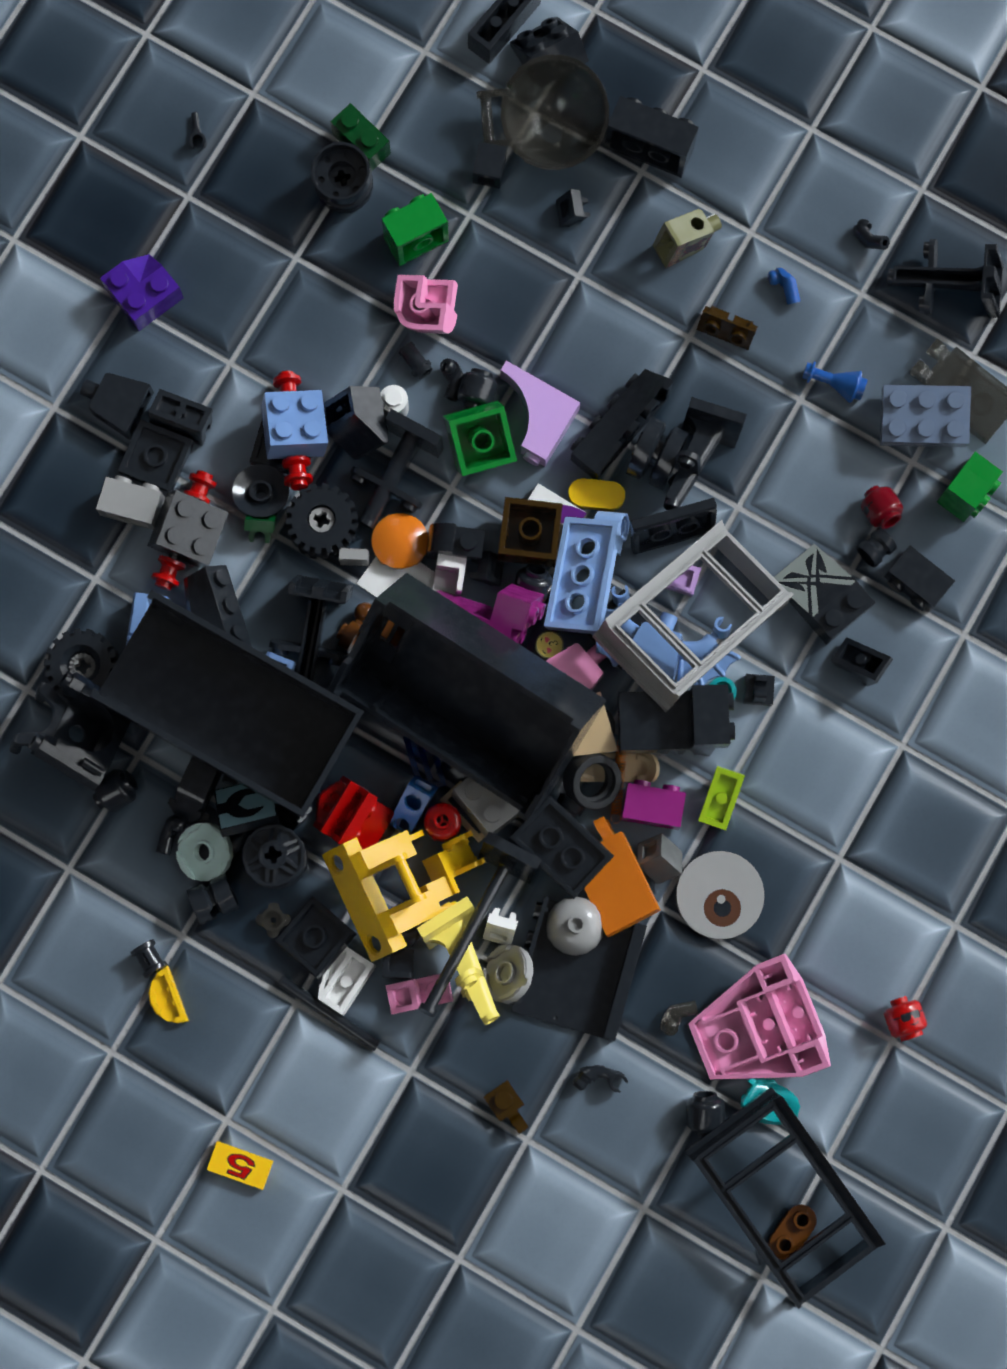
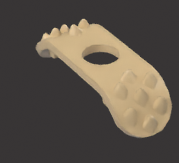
(638, 766)

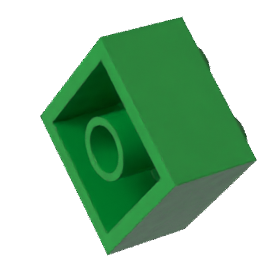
(415, 228)
(480, 438)

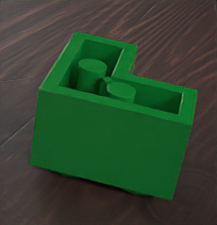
(970, 487)

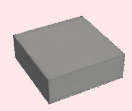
(354, 557)

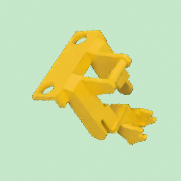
(364, 897)

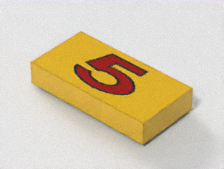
(240, 1165)

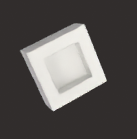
(500, 928)

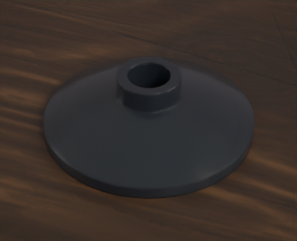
(256, 480)

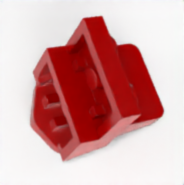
(351, 812)

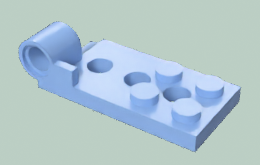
(608, 533)

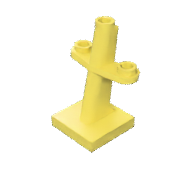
(446, 930)

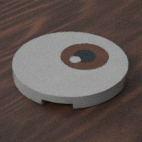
(720, 895)

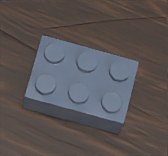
(925, 416)

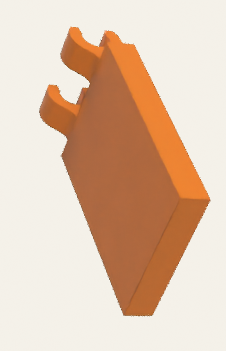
(620, 887)

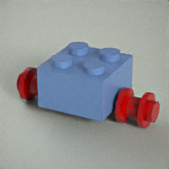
(294, 427)

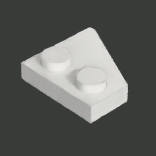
(344, 980)

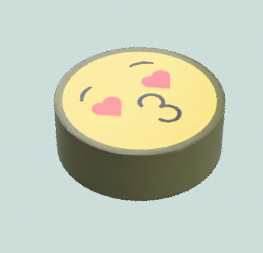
(548, 644)

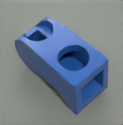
(412, 804)

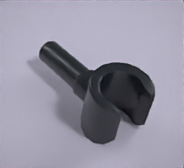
(196, 131)

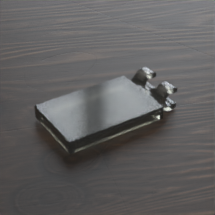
(956, 368)

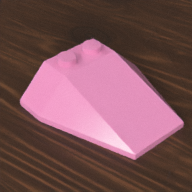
(762, 1027)

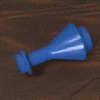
(847, 384)

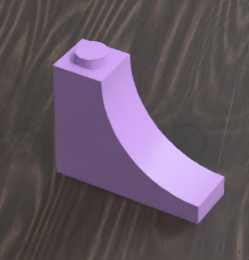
(547, 411)

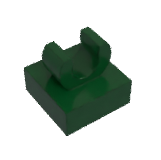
(263, 525)

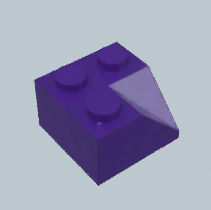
(142, 289)

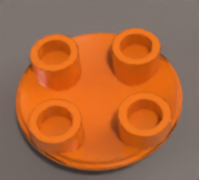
(399, 541)

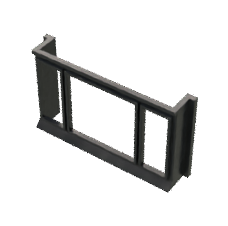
(737, 1125)

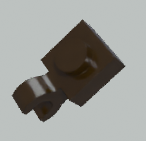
(505, 1103)

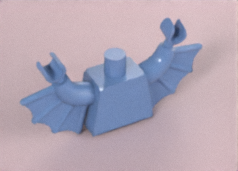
(663, 653)

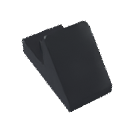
(861, 661)

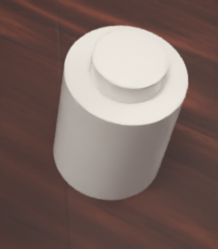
(396, 399)

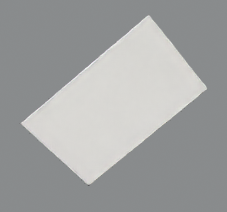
(380, 577)

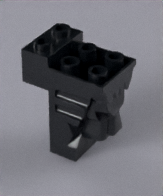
(694, 723)

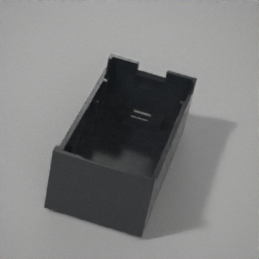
(467, 694)

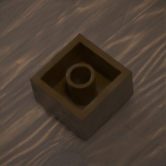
(530, 532)

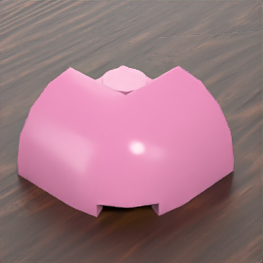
(425, 304)

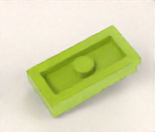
(721, 797)

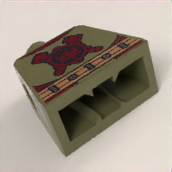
(685, 236)

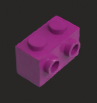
(653, 805)

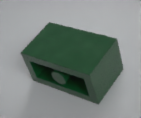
(356, 129)

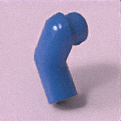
(787, 281)

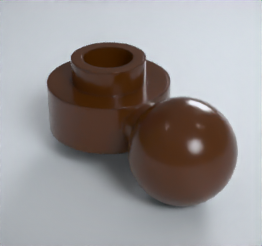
(349, 633)

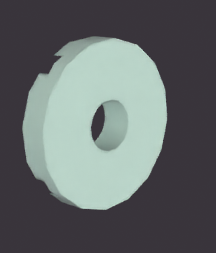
(219, 852)

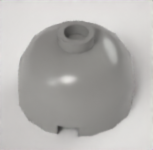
(574, 926)

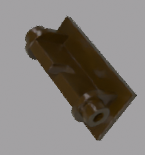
(716, 324)

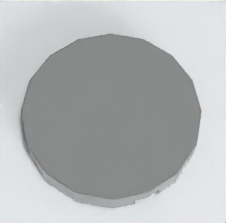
(508, 973)

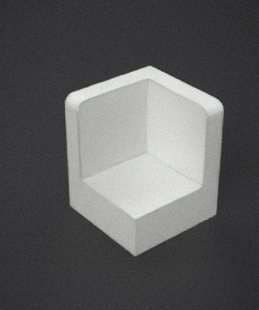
(449, 574)

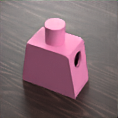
(580, 664)

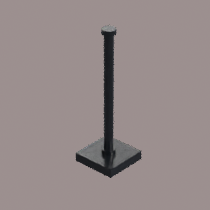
(509, 860)

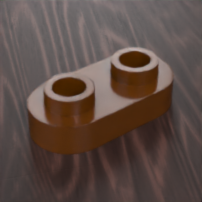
(791, 1231)

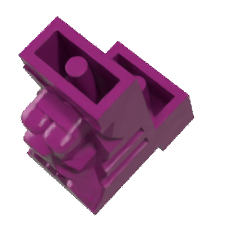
(512, 613)

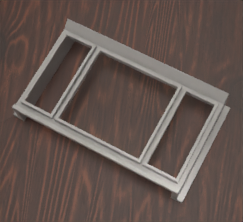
(640, 665)

